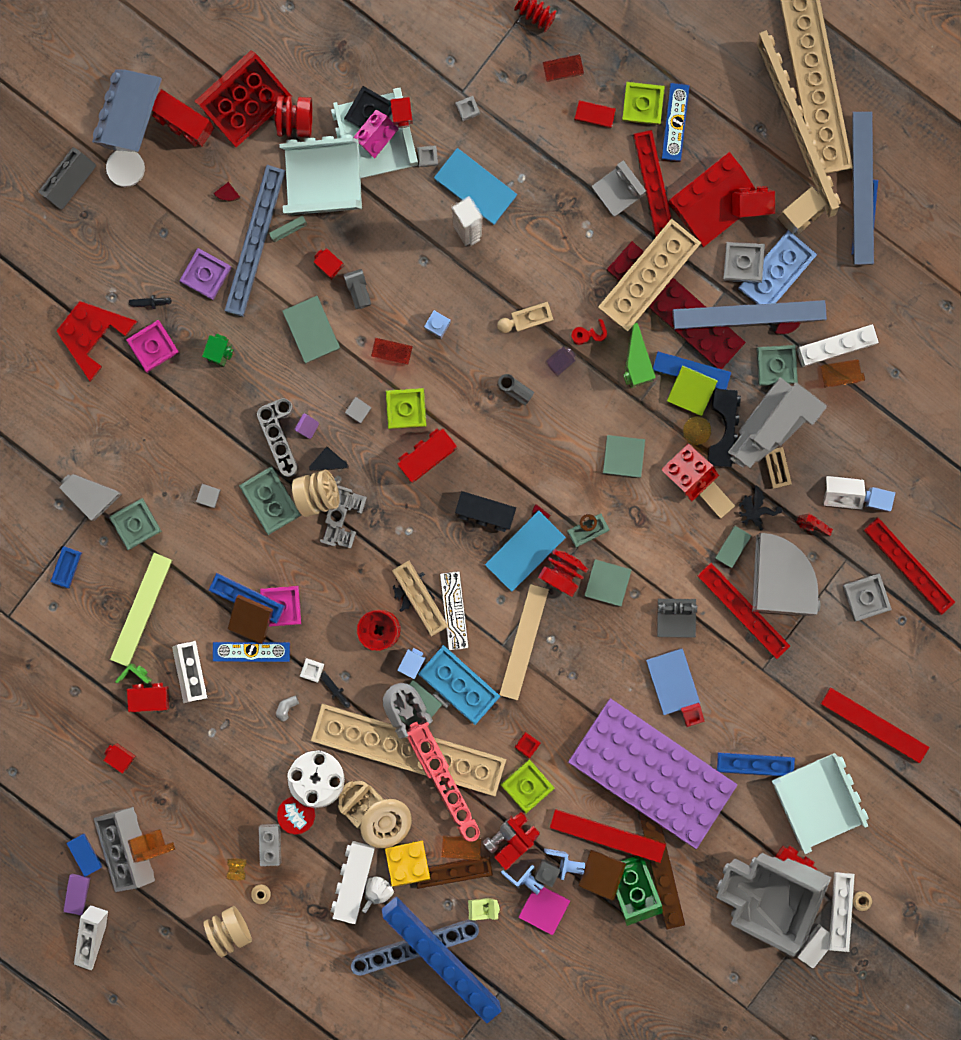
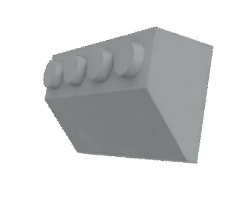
(114, 832)

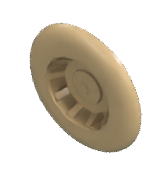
(381, 819)

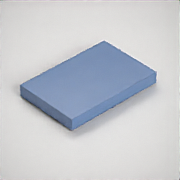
(672, 681)

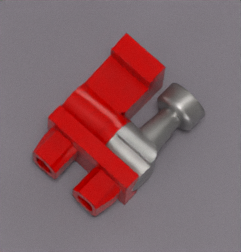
(518, 840)

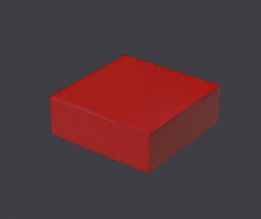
(692, 714)
(527, 745)

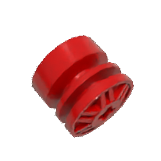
(294, 116)
(563, 572)
(368, 625)

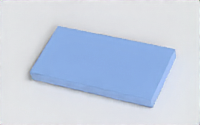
(780, 270)

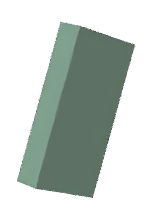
(288, 229)
(580, 536)
(733, 546)

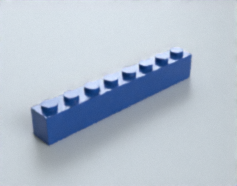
(441, 959)

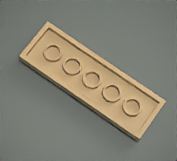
(649, 275)

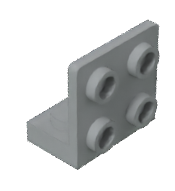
(619, 189)

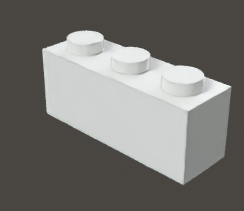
(189, 672)

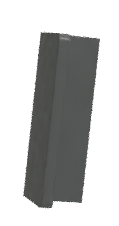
(67, 178)

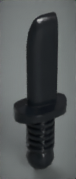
(153, 301)
(335, 690)

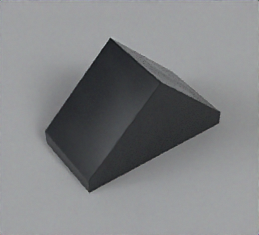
(328, 461)

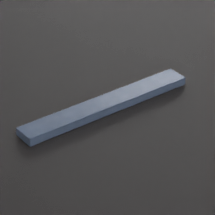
(863, 188)
(255, 240)
(749, 314)

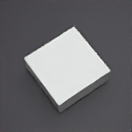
(312, 670)

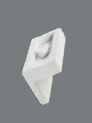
(844, 492)
(815, 946)

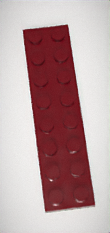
(713, 343)

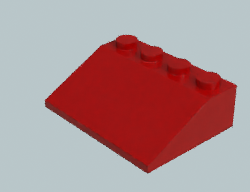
(242, 98)
(707, 200)

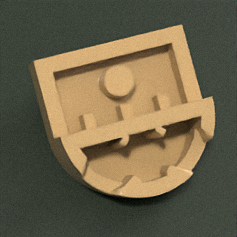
(356, 800)

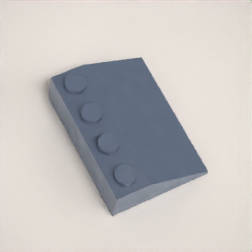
(126, 110)

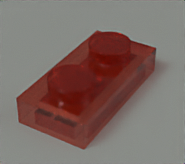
(563, 68)
(391, 351)

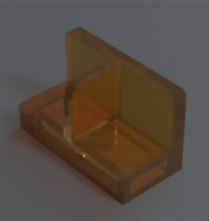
(149, 846)

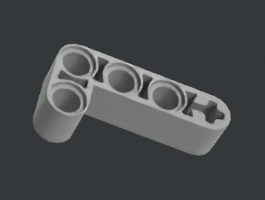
(274, 422)

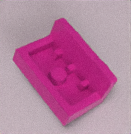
(376, 133)

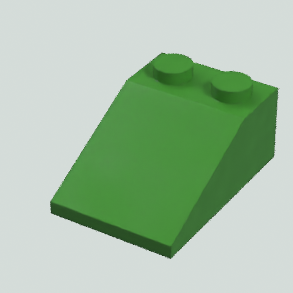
(638, 365)

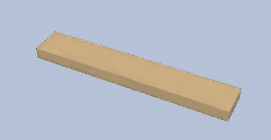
(524, 642)

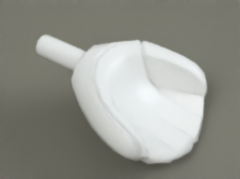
(377, 892)

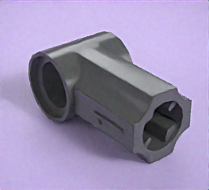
(357, 285)
(516, 390)

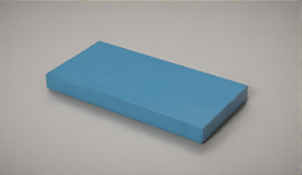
(469, 179)
(525, 551)
(459, 685)

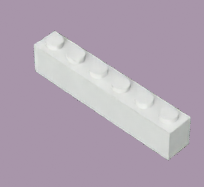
(467, 221)

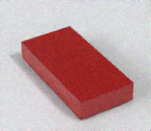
(595, 114)

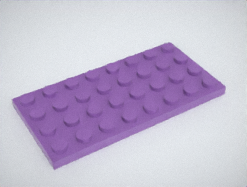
(652, 773)

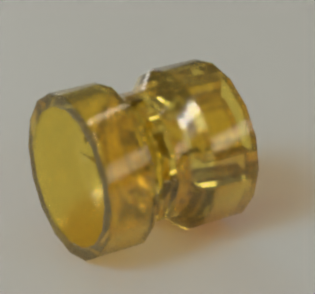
(236, 869)

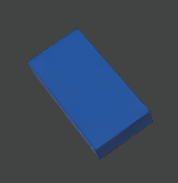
(66, 567)
(84, 855)

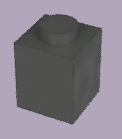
(547, 873)

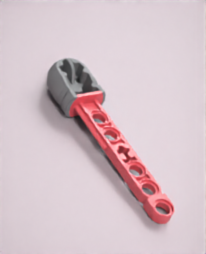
(417, 734)

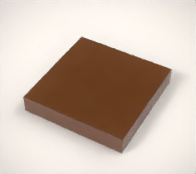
(250, 619)
(602, 874)

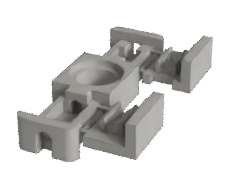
(333, 532)

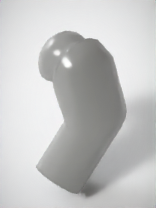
(283, 708)

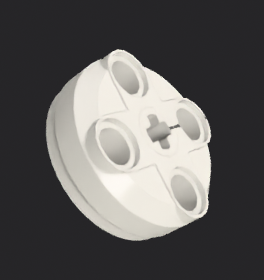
(316, 779)

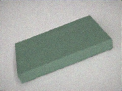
(311, 329)
(270, 500)

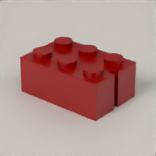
(181, 119)
(426, 455)

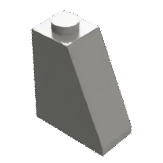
(89, 495)

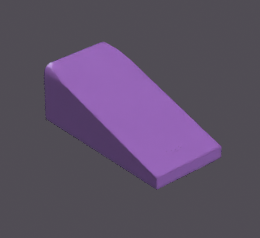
(307, 426)
(76, 894)

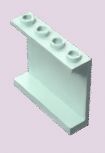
(397, 153)
(322, 175)
(820, 801)

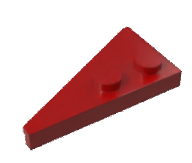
(809, 523)

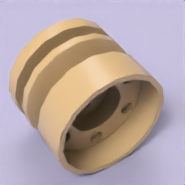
(315, 493)
(230, 930)

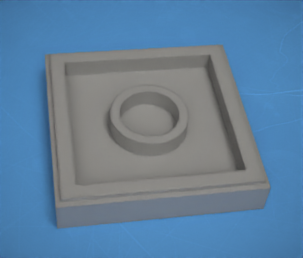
(744, 262)
(867, 597)

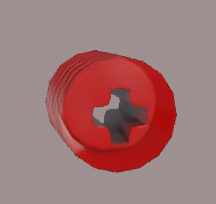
(536, 11)

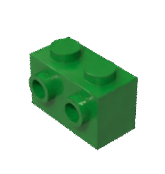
(218, 350)

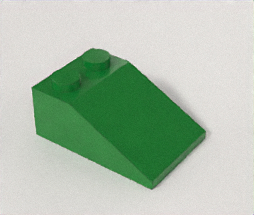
(637, 892)

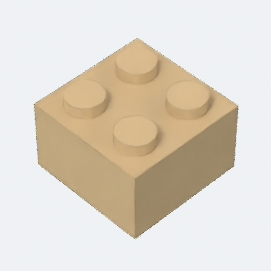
(806, 207)

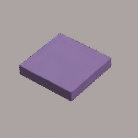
(205, 274)

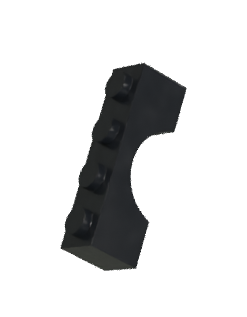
(725, 404)

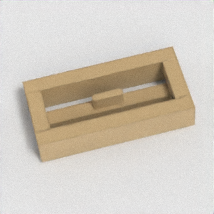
(784, 465)

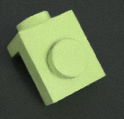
(483, 909)

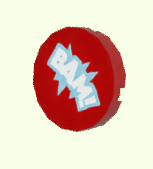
(294, 816)

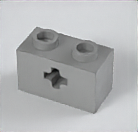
(270, 845)

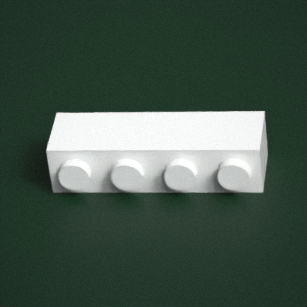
(837, 345)
(353, 882)

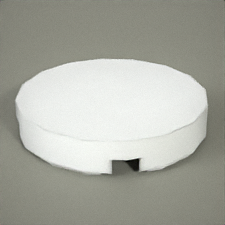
(125, 168)

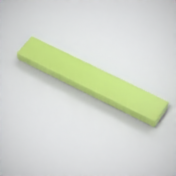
(141, 609)

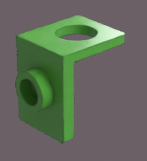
(139, 671)

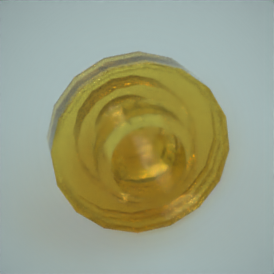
(697, 430)

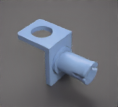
(566, 865)
(526, 879)

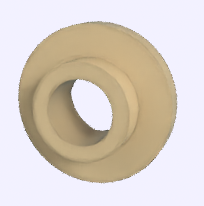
(265, 890)
(866, 905)

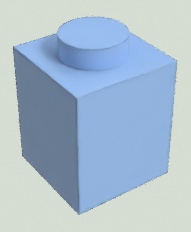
(437, 324)
(879, 499)
(411, 663)

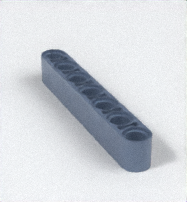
(407, 953)

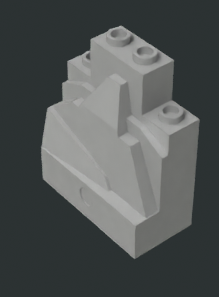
(774, 421)
(773, 899)

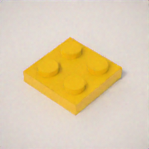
(407, 863)

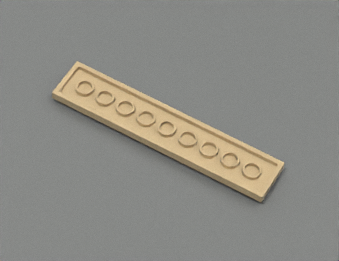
(816, 81)
(799, 127)
(381, 743)

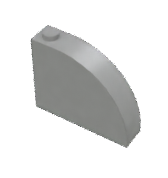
(783, 578)

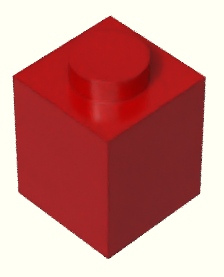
(401, 112)
(328, 263)
(118, 757)

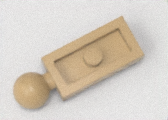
(526, 318)

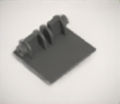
(676, 618)

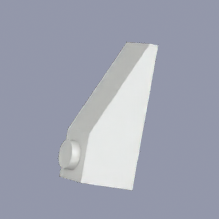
(90, 935)

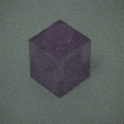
(561, 360)

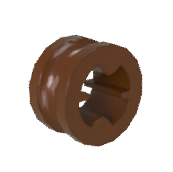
(584, 527)

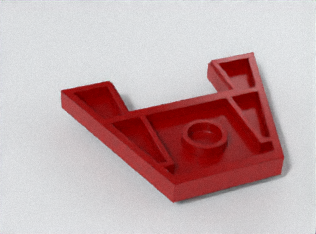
(85, 328)

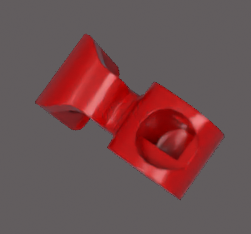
(582, 336)

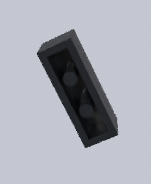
(485, 511)

